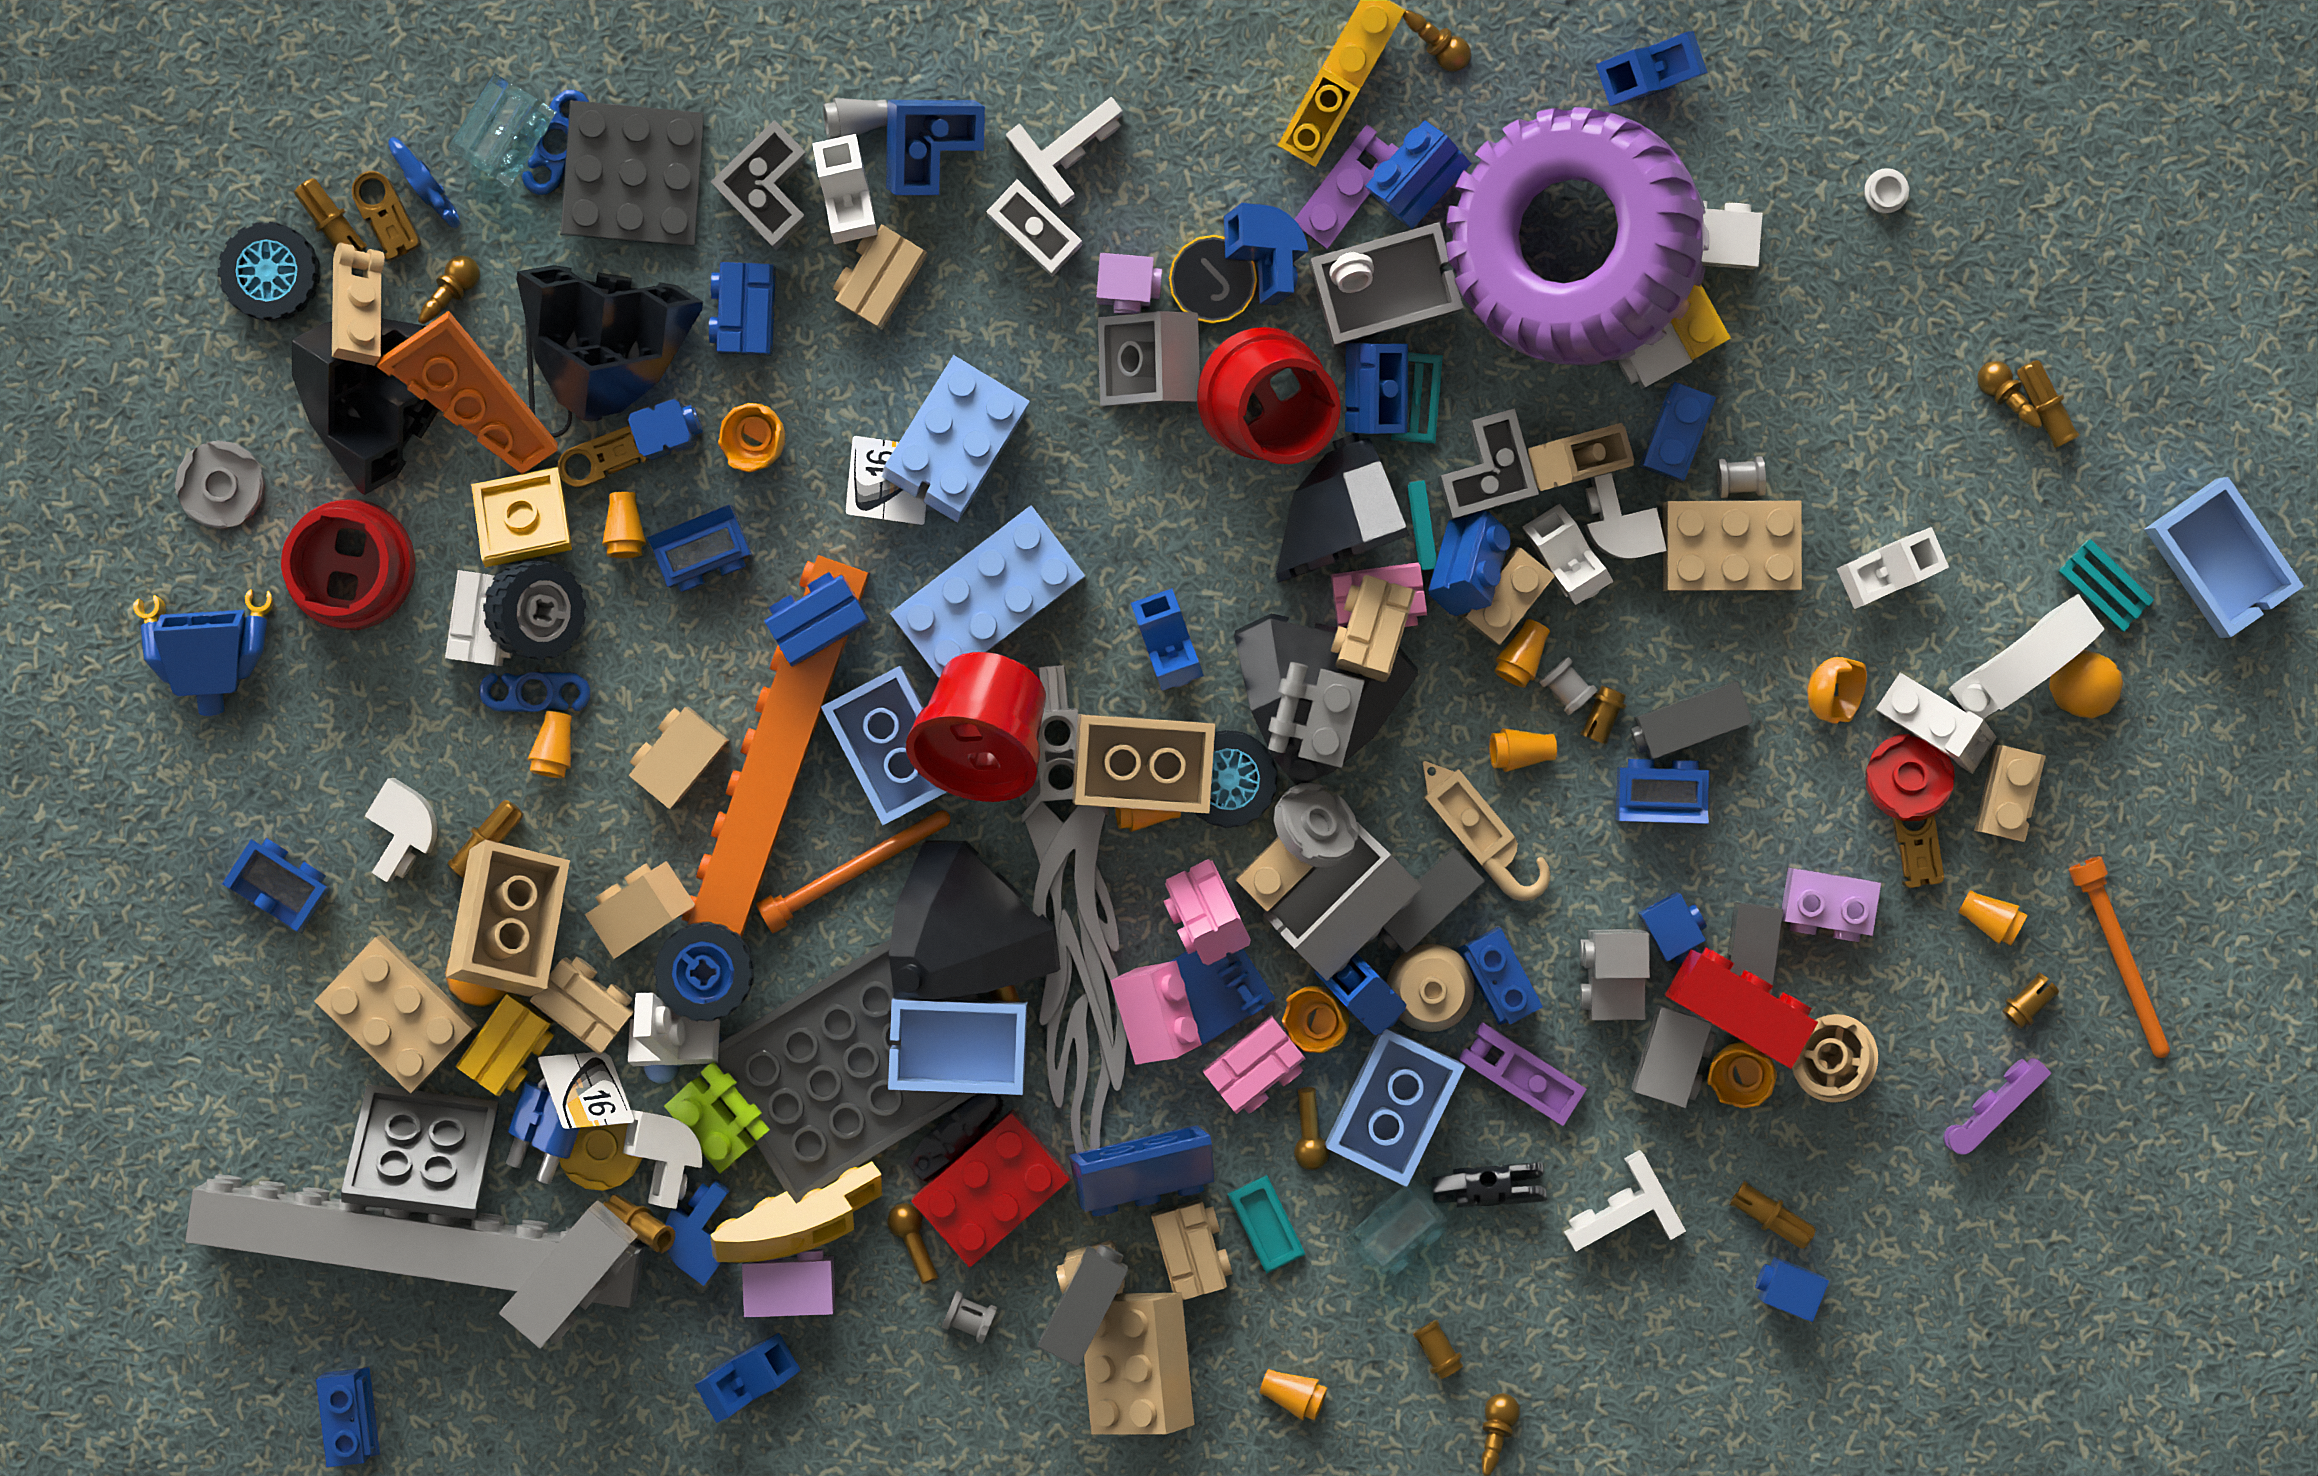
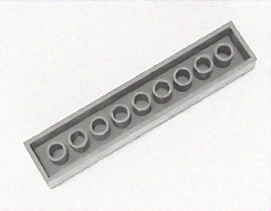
(383, 1239)

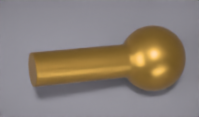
(1310, 1149)
(905, 1222)

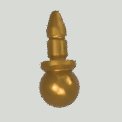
(1451, 51)
(459, 275)
(1997, 380)
(1502, 1413)

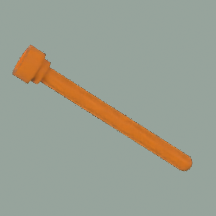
(2092, 880)
(779, 910)

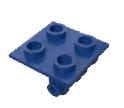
(1222, 991)

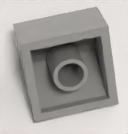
(1148, 358)

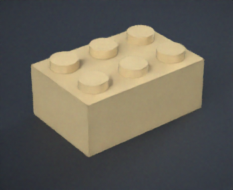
(1732, 546)
(1143, 763)
(508, 918)
(396, 1013)
(1140, 1367)

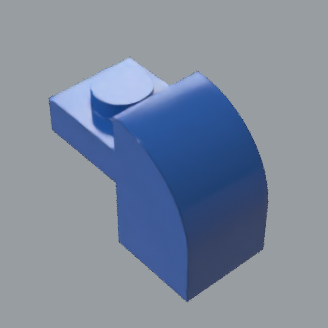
(1651, 69)
(1272, 240)
(1167, 639)
(692, 1241)
(747, 1377)

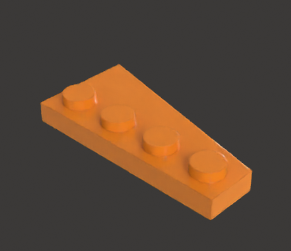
(465, 385)

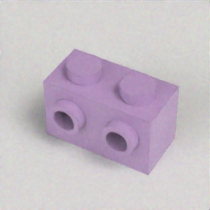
(1127, 282)
(1830, 903)
(789, 1286)

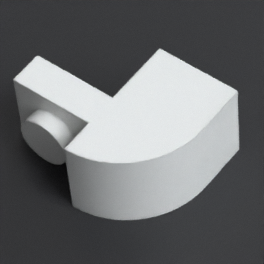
(845, 189)
(1620, 535)
(1567, 554)
(1892, 567)
(410, 820)
(671, 1146)

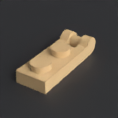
(356, 305)

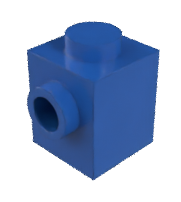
(1674, 927)
(1791, 1288)

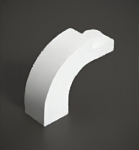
(2029, 659)

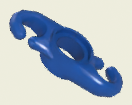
(541, 157)
(423, 183)
(515, 701)

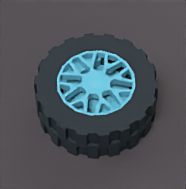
(269, 271)
(1241, 780)

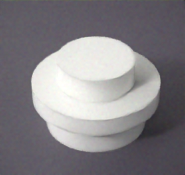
(1886, 190)
(1352, 272)

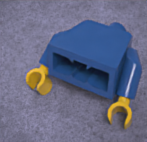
(203, 650)

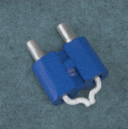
(538, 1122)

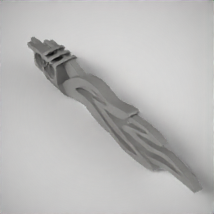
(1053, 845)

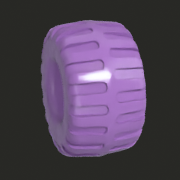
(1642, 278)

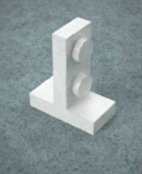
(1066, 149)
(1937, 722)
(665, 1038)
(1626, 1207)

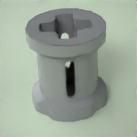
(1741, 477)
(1568, 686)
(969, 1317)

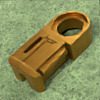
(388, 217)
(606, 453)
(1919, 853)

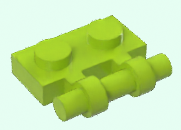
(718, 1132)

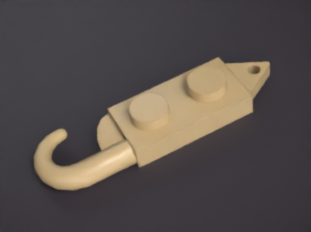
(1480, 830)

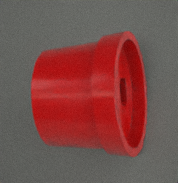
(1287, 428)
(382, 571)
(980, 729)

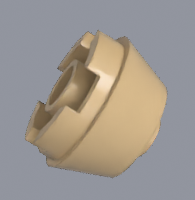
(1433, 985)
(1837, 1059)

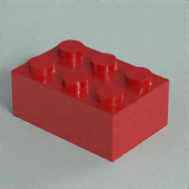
(1743, 1006)
(991, 1188)

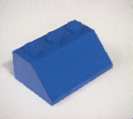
(1143, 1170)

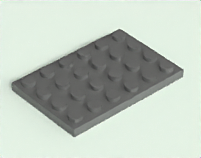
(824, 1077)

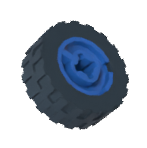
(704, 971)

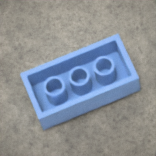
(988, 592)

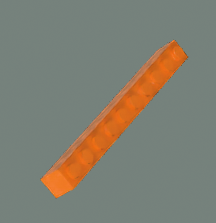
(769, 773)

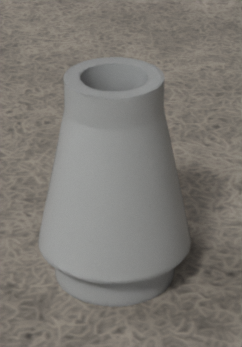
(853, 116)

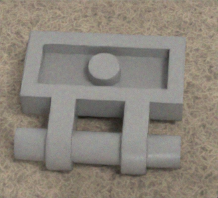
(1329, 718)

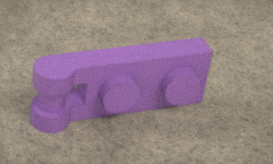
(1342, 189)
(1524, 1075)
(1995, 1107)

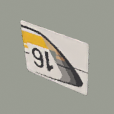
(872, 494)
(585, 1090)

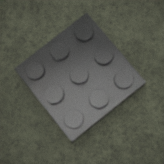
(631, 173)
(420, 1152)

